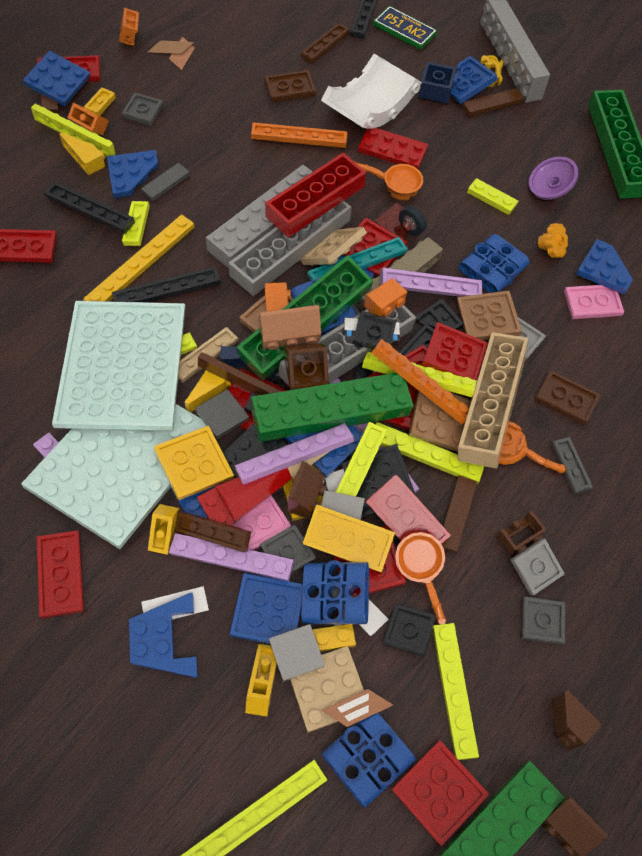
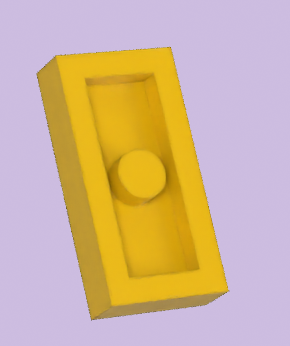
(100, 101)
(334, 637)

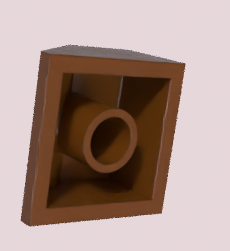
(306, 365)
(306, 491)
(572, 721)
(573, 828)

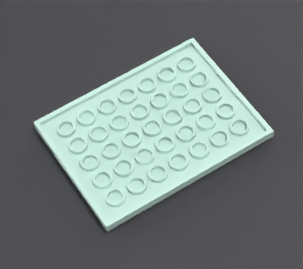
(121, 366)
(108, 476)

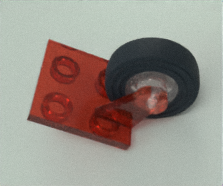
(403, 220)

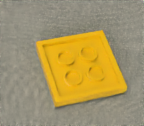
(193, 462)

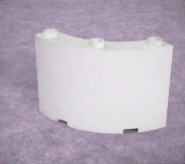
(375, 95)

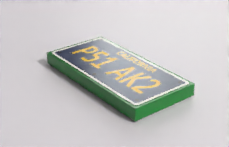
(405, 27)

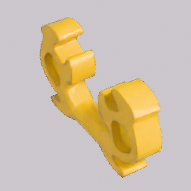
(492, 61)

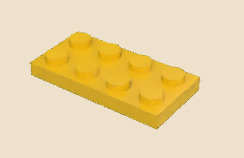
(348, 538)

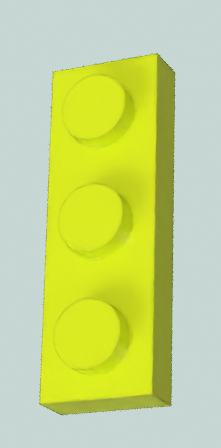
(492, 196)
(134, 235)

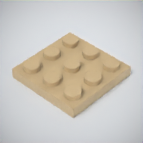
(333, 246)
(326, 687)

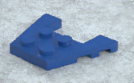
(153, 638)

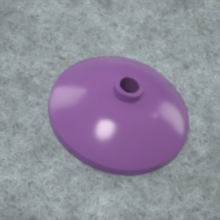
(553, 178)

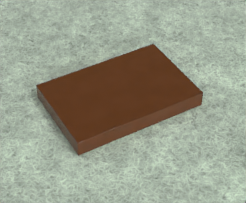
(290, 86)
(567, 397)

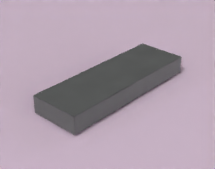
(165, 182)
(575, 471)

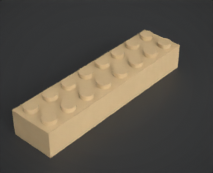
(493, 400)

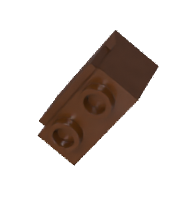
(529, 521)

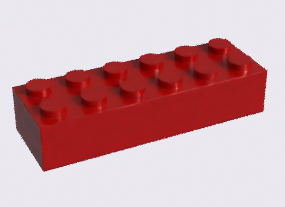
(315, 194)

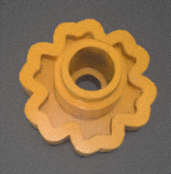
(554, 240)

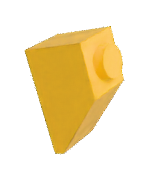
(162, 529)

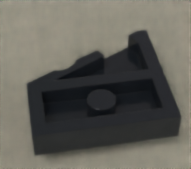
(440, 313)

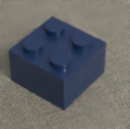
(437, 82)

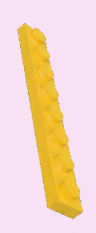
(141, 260)

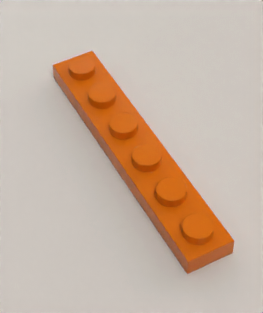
(299, 135)
(421, 381)

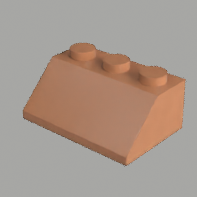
(290, 327)

